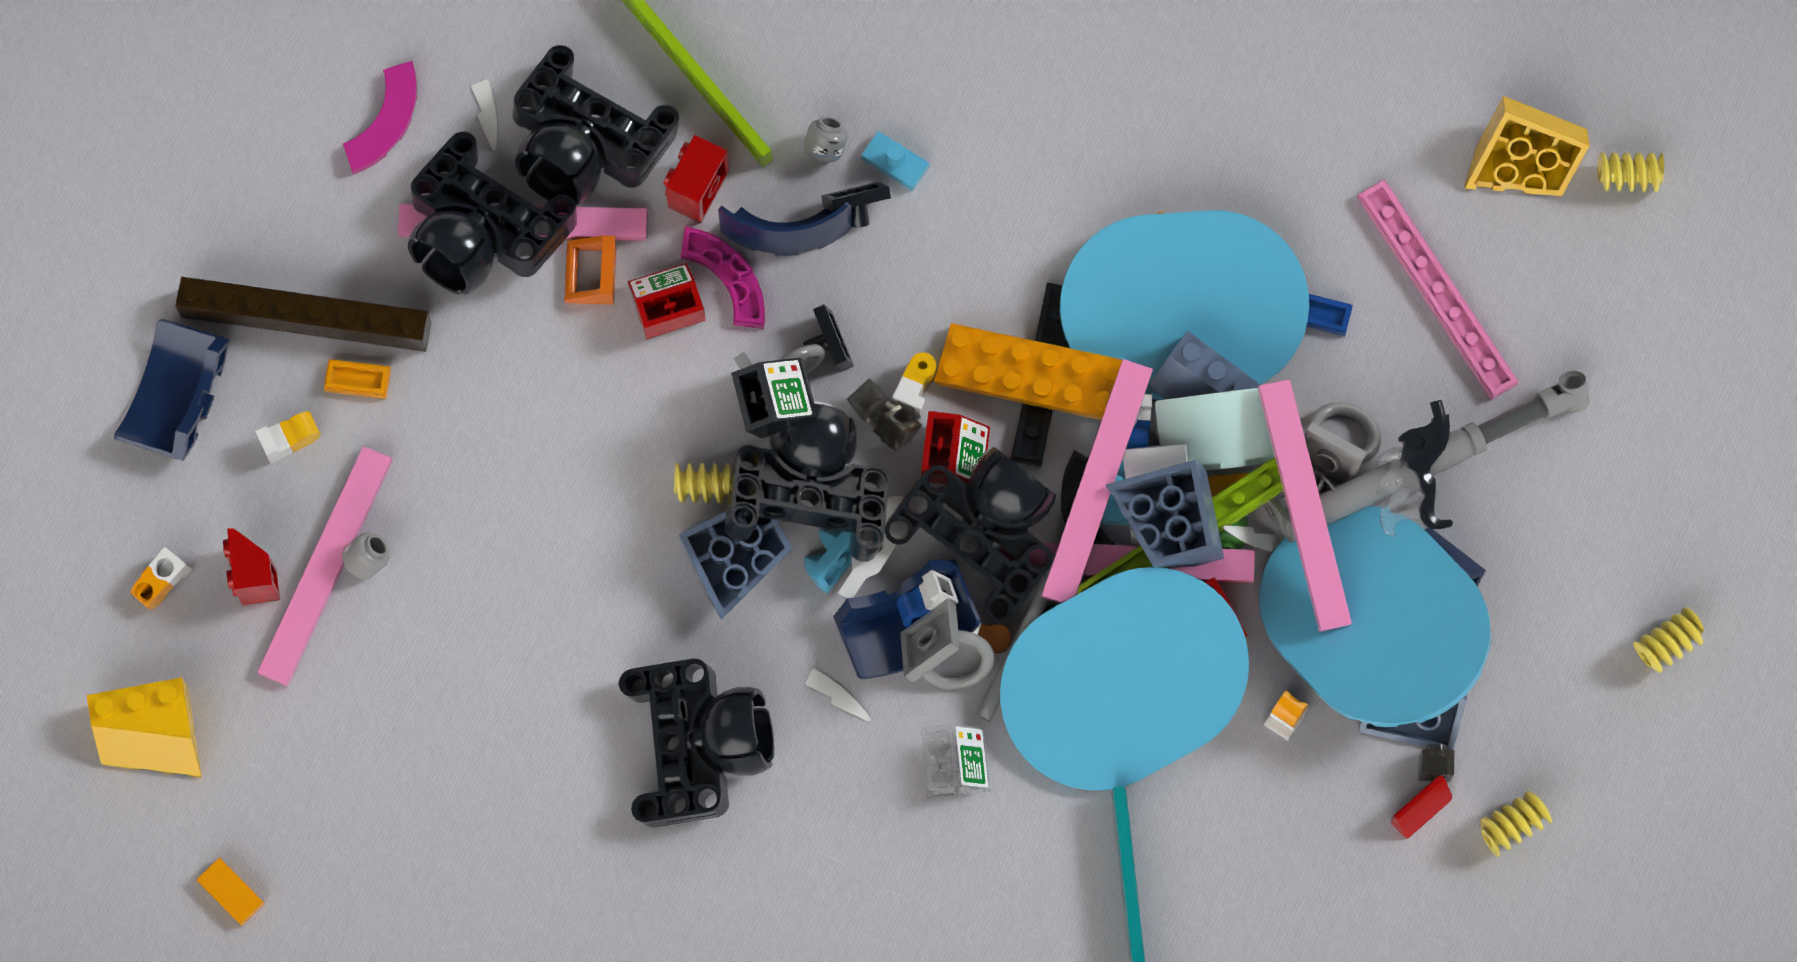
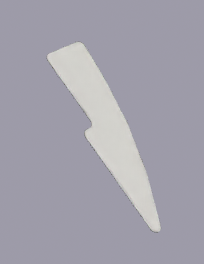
(488, 113)
(1246, 534)
(839, 695)

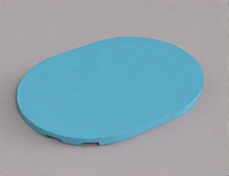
(1179, 272)
(1413, 630)
(1124, 678)

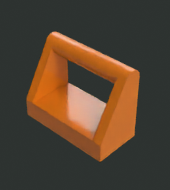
(605, 294)

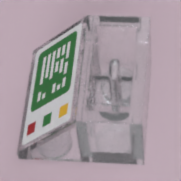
(954, 760)

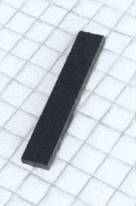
(1035, 420)

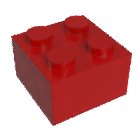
(696, 178)

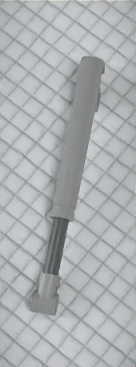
(1470, 440)

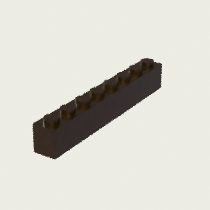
(303, 314)

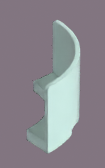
(1217, 428)

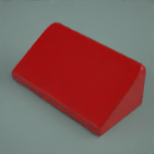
(1422, 807)

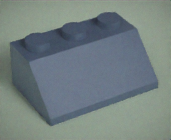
(1198, 370)
(1438, 730)

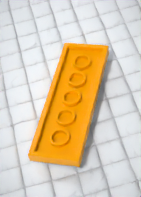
(1027, 371)

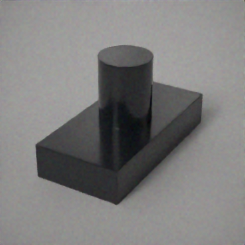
(858, 199)
(830, 338)

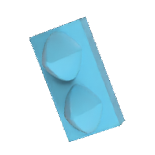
(829, 567)

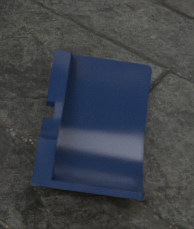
(785, 238)
(174, 390)
(873, 622)

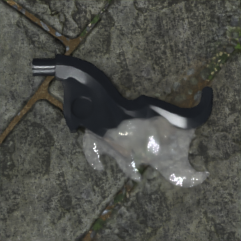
(1409, 475)

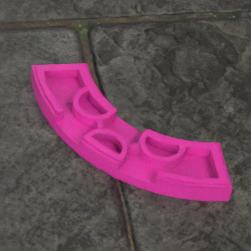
(391, 121)
(731, 270)

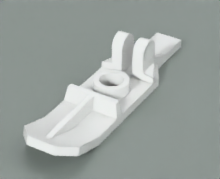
(864, 570)

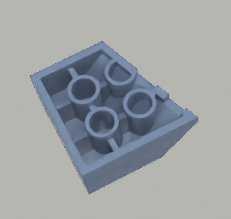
(1171, 515)
(732, 567)

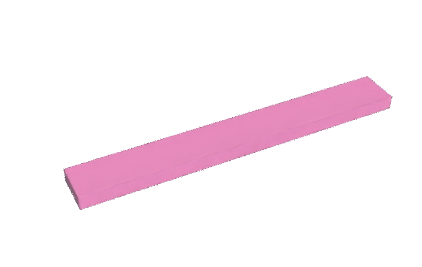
(623, 223)
(1437, 290)
(1092, 492)
(1304, 505)
(324, 566)
(1234, 568)

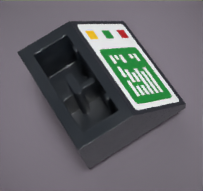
(774, 396)

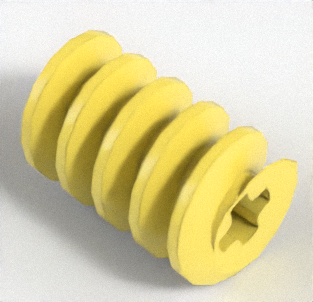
(1630, 171)
(701, 483)
(1669, 639)
(1513, 821)

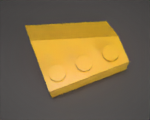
(1527, 151)
(146, 727)

